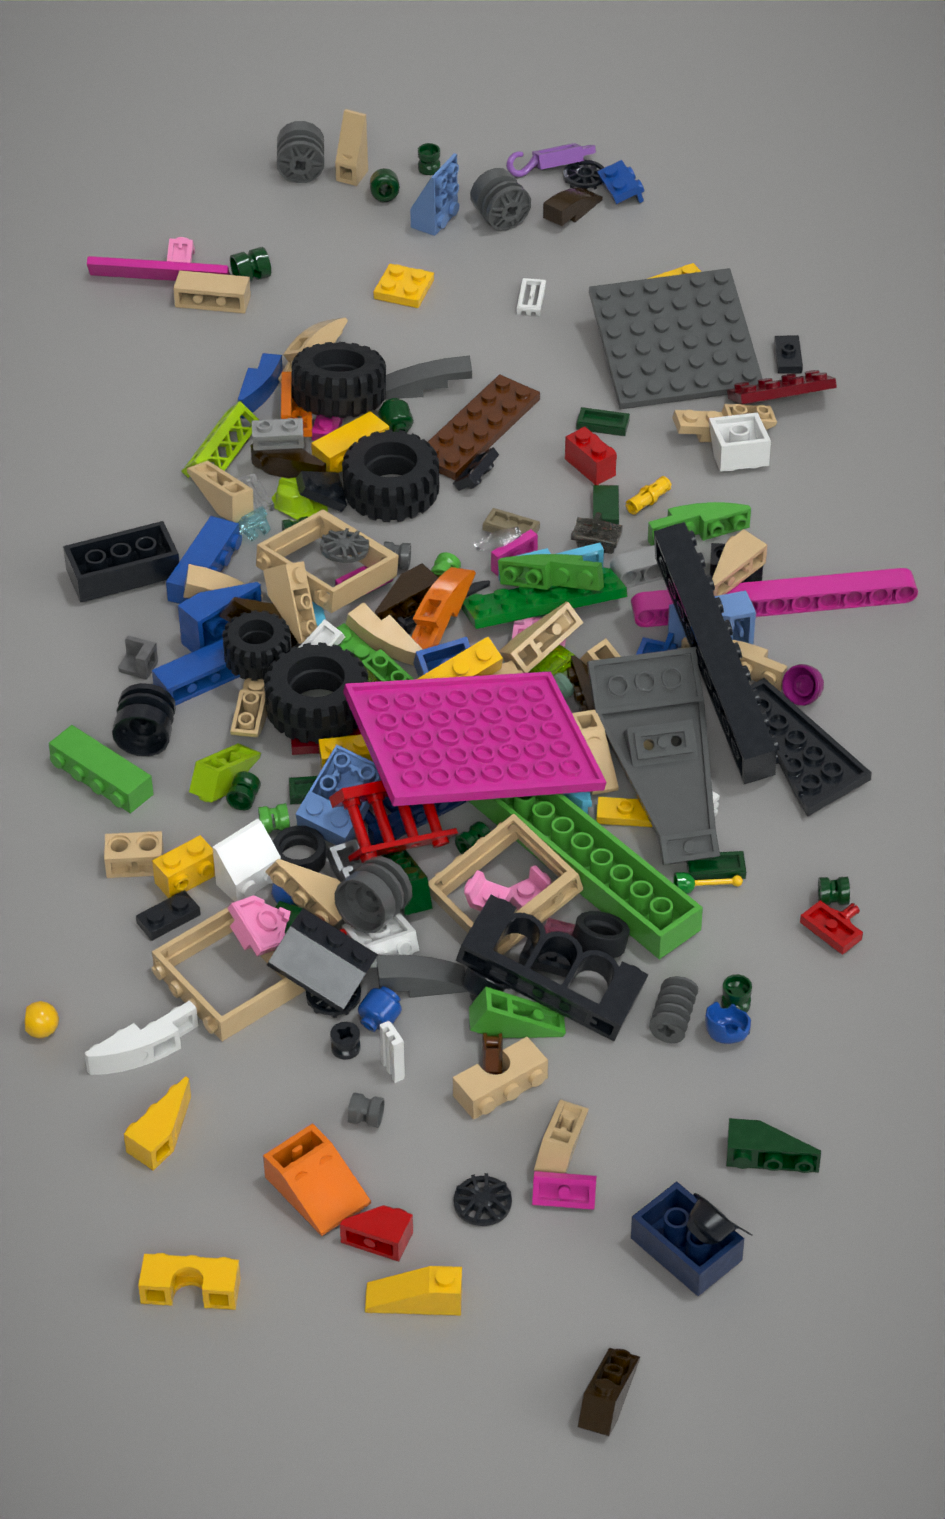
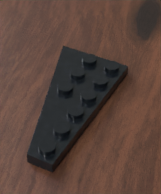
(807, 754)

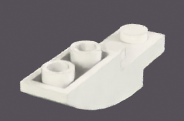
(136, 1047)

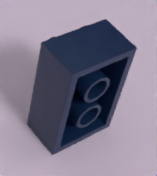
(664, 1235)

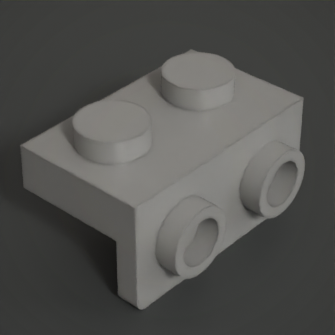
(277, 434)

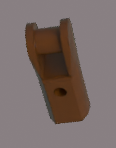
(492, 1054)

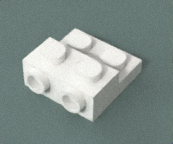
(393, 939)

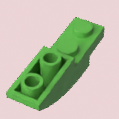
(705, 519)
(550, 570)
(377, 662)

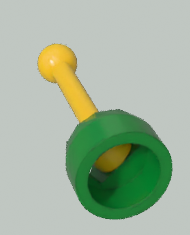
(687, 883)

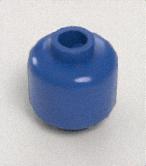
(379, 1007)

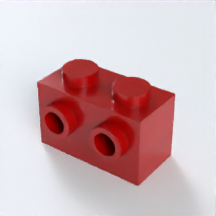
(590, 456)

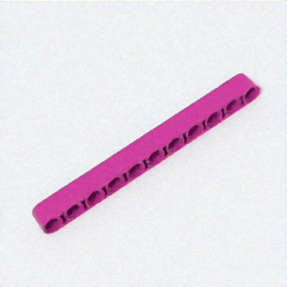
(799, 594)

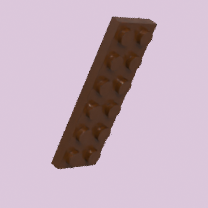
(481, 423)

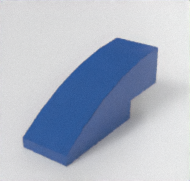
(261, 382)

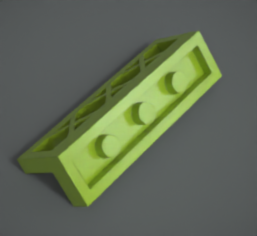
(221, 432)

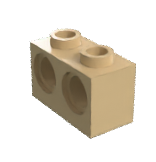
(132, 853)

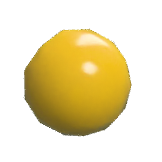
(41, 1019)

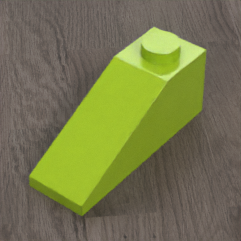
(216, 772)

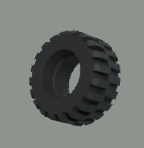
(338, 379)
(391, 496)
(307, 670)

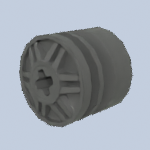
(300, 152)
(500, 199)
(373, 894)

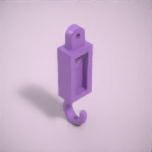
(550, 157)

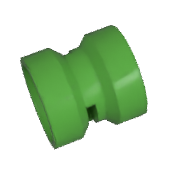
(444, 562)
(280, 817)

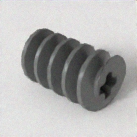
(673, 1009)

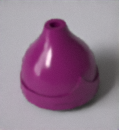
(802, 684)

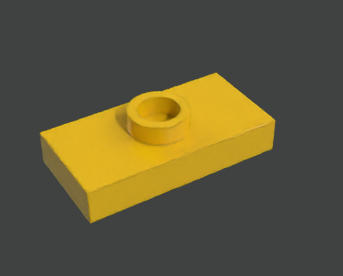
(621, 812)

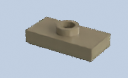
(502, 520)

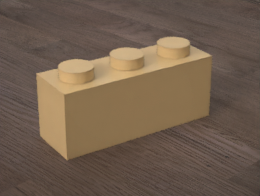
(212, 291)

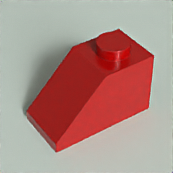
(379, 1231)

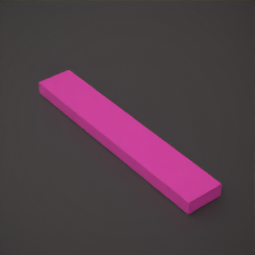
(147, 268)

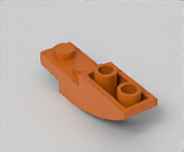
(439, 604)

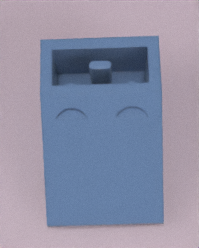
(437, 200)
(737, 610)
(340, 771)

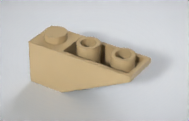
(352, 148)
(291, 596)
(597, 741)
(307, 889)

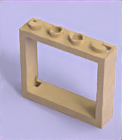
(380, 560)
(486, 849)
(193, 942)

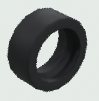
(304, 836)
(601, 932)

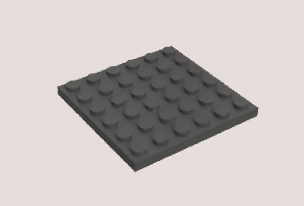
(674, 337)

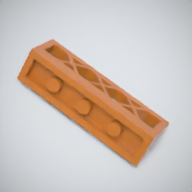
(289, 407)

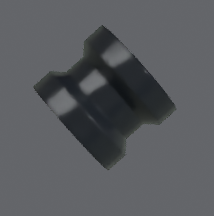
(350, 1045)

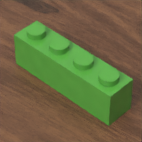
(101, 769)

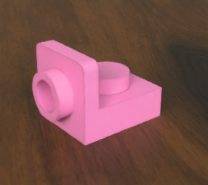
(180, 250)
(529, 888)
(479, 889)

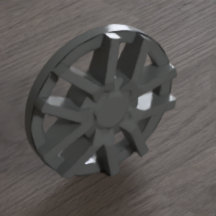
(339, 544)

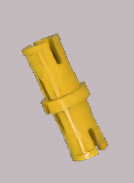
(648, 495)

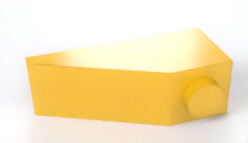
(419, 1291)

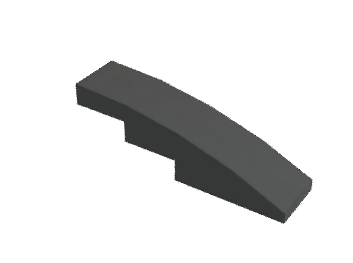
(428, 375)

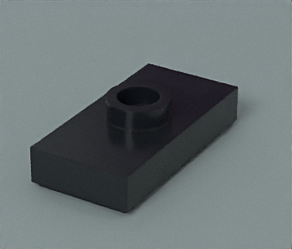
(788, 354)

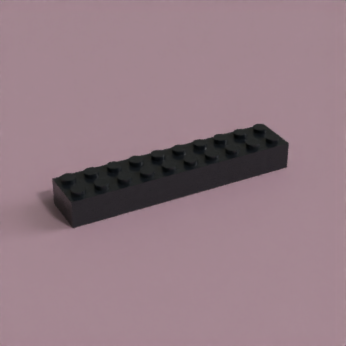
(716, 653)

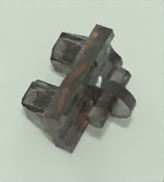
(595, 531)

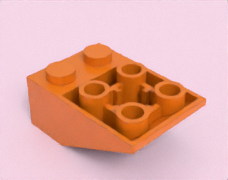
(315, 1179)

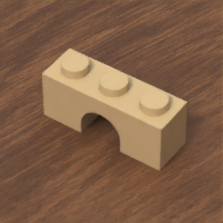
(482, 1092)

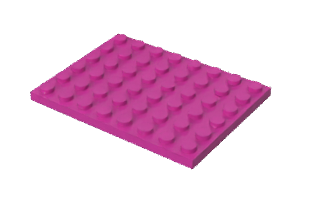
(473, 738)

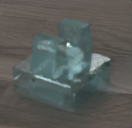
(254, 520)

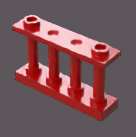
(375, 794)

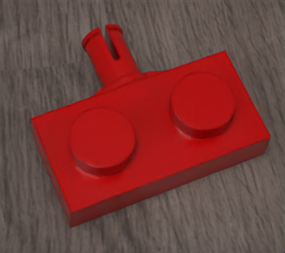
(833, 925)

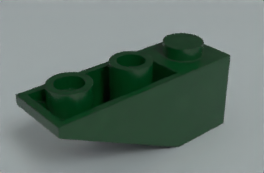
(421, 895)
(766, 1147)

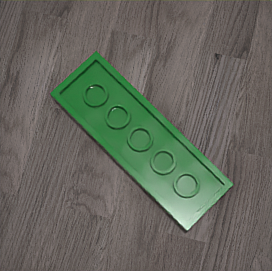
(526, 602)

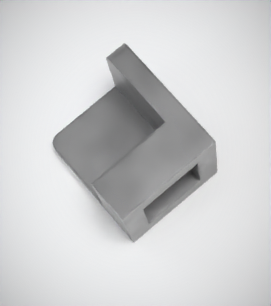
(140, 657)

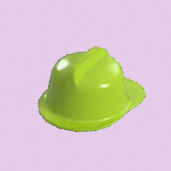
(292, 503)

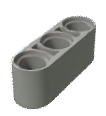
(636, 567)

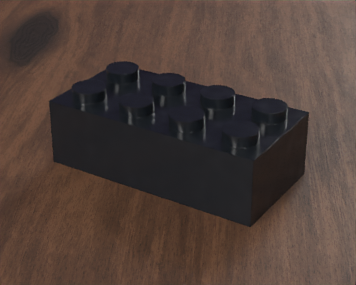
(121, 561)

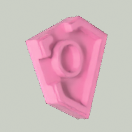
(258, 924)

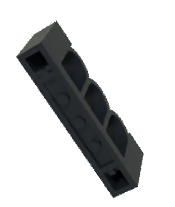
(500, 919)

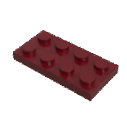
(788, 386)

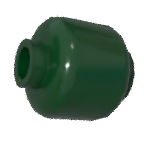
(384, 185)
(396, 415)

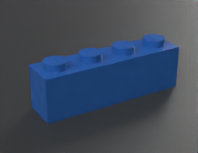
(209, 550)
(194, 673)

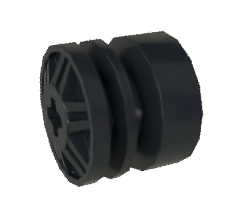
(144, 719)

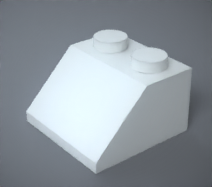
(739, 442)
(242, 861)

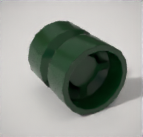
(251, 265)

